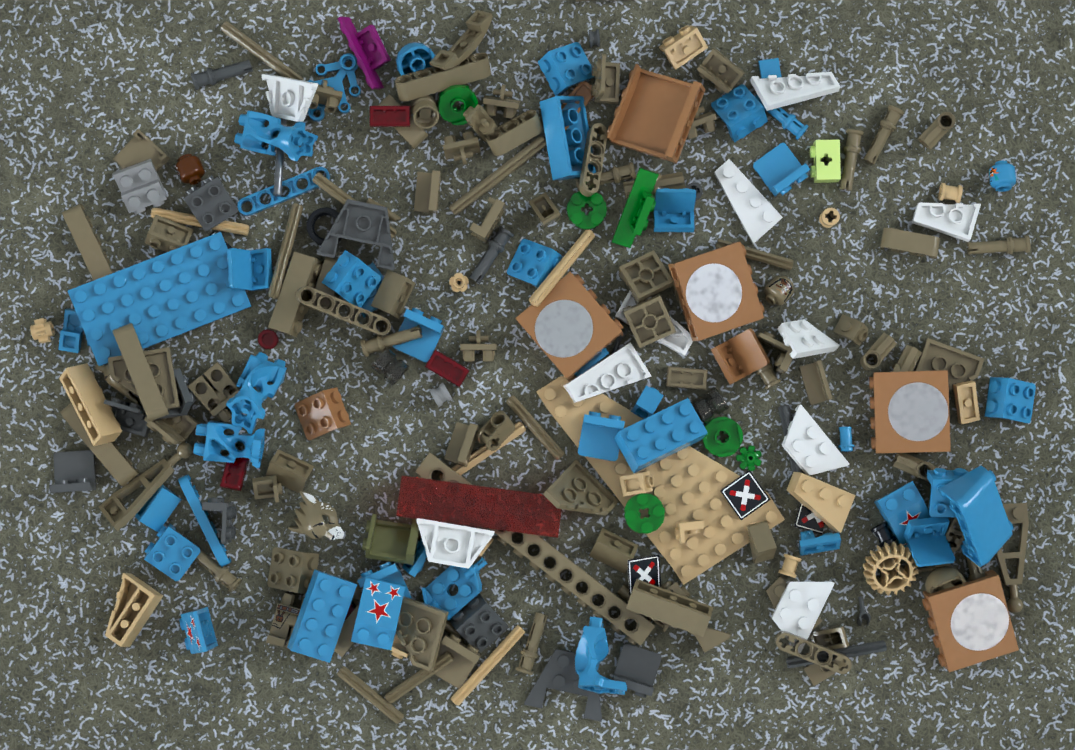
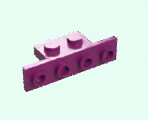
(367, 49)

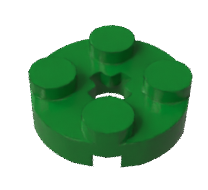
(448, 98)
(579, 218)
(731, 444)
(632, 513)

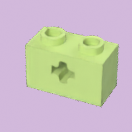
(831, 151)

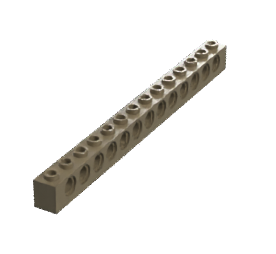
(636, 635)

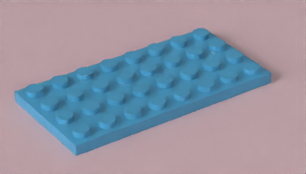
(159, 297)

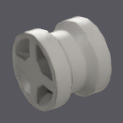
(440, 394)

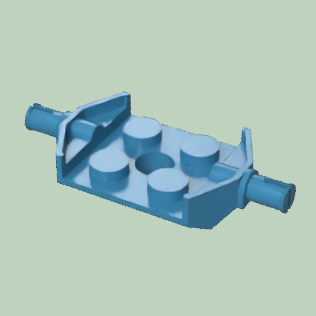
(468, 584)

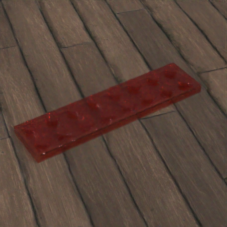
(478, 506)

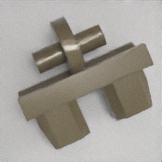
(326, 96)
(510, 104)
(480, 121)
(707, 121)
(461, 149)
(469, 349)

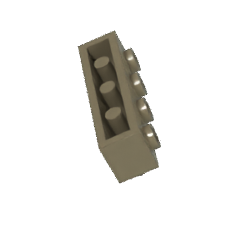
(288, 312)
(669, 608)

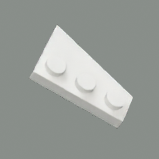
(950, 219)

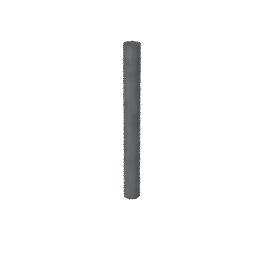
(279, 167)

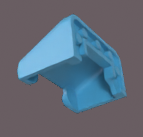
(979, 514)

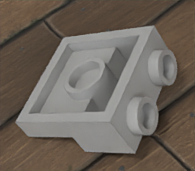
(140, 186)

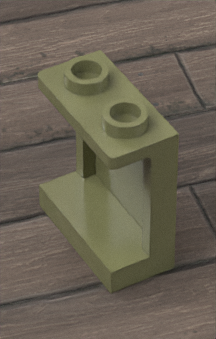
(391, 541)

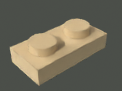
(966, 402)

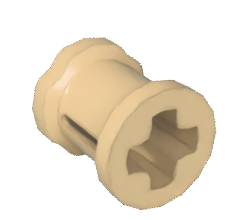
(950, 192)
(834, 214)
(789, 565)

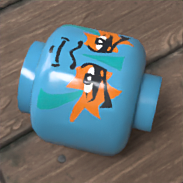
(1002, 176)

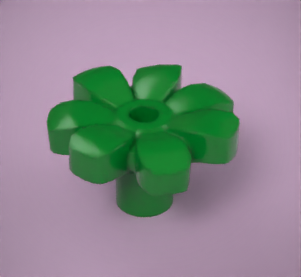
(744, 458)

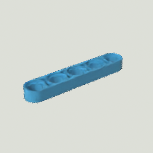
(275, 200)
(202, 517)

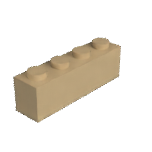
(88, 403)

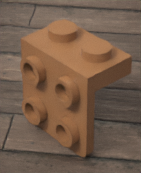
(740, 356)
(322, 413)

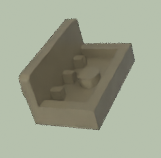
(720, 71)

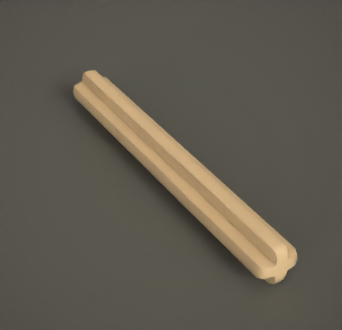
(190, 219)
(561, 268)
(483, 452)
(487, 665)

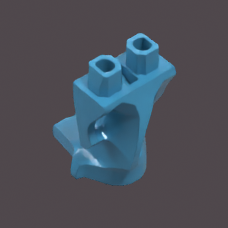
(288, 140)
(248, 401)
(218, 441)
(589, 653)

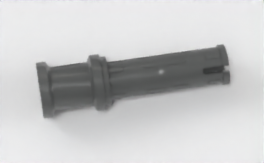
(212, 76)
(496, 246)

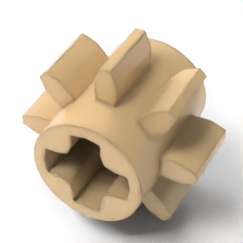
(42, 330)

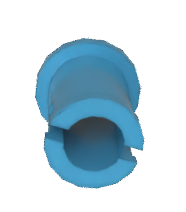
(846, 439)

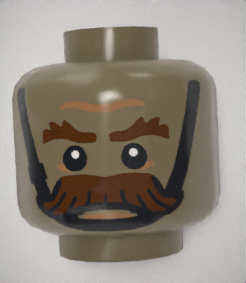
(779, 290)

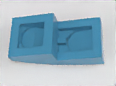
(71, 334)

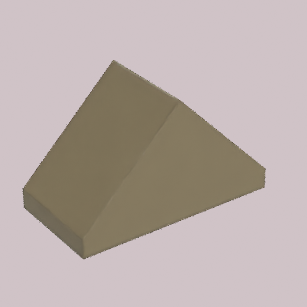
(545, 210)
(761, 542)
(830, 637)
(712, 638)

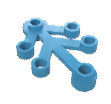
(336, 82)

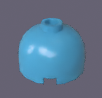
(413, 58)

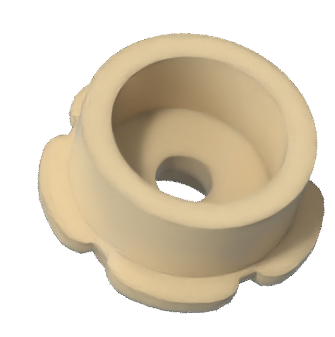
(459, 277)

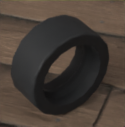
(313, 218)

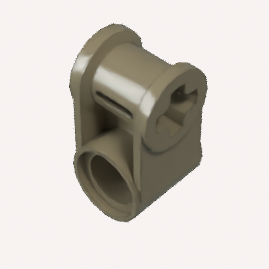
(497, 429)

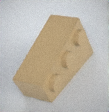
(822, 499)
(132, 610)

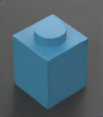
(647, 402)

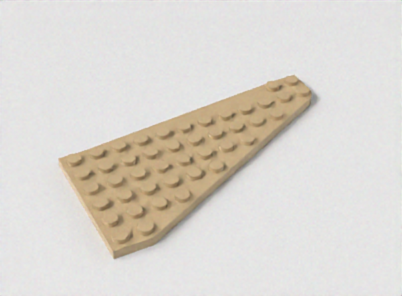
(683, 482)

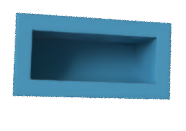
(158, 508)

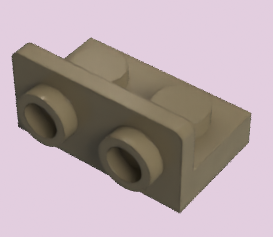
(167, 234)

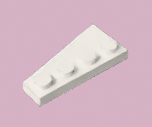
(788, 90)
(678, 341)
(611, 373)

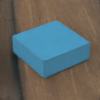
(769, 67)

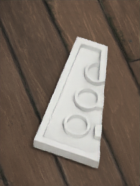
(749, 204)

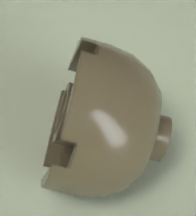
(943, 578)

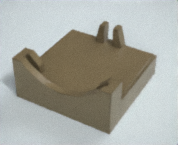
(140, 149)
(491, 220)
(645, 276)
(649, 321)

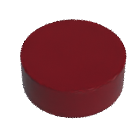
(268, 339)

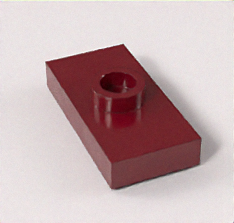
(389, 116)
(447, 368)
(234, 474)

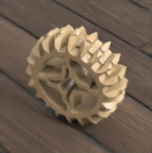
(892, 575)

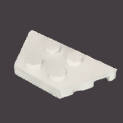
(289, 97)
(805, 339)
(811, 446)
(452, 543)
(801, 607)

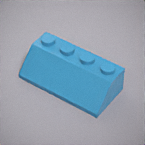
(568, 146)

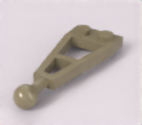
(115, 510)
(1016, 514)

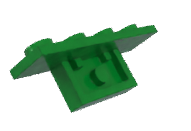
(636, 209)

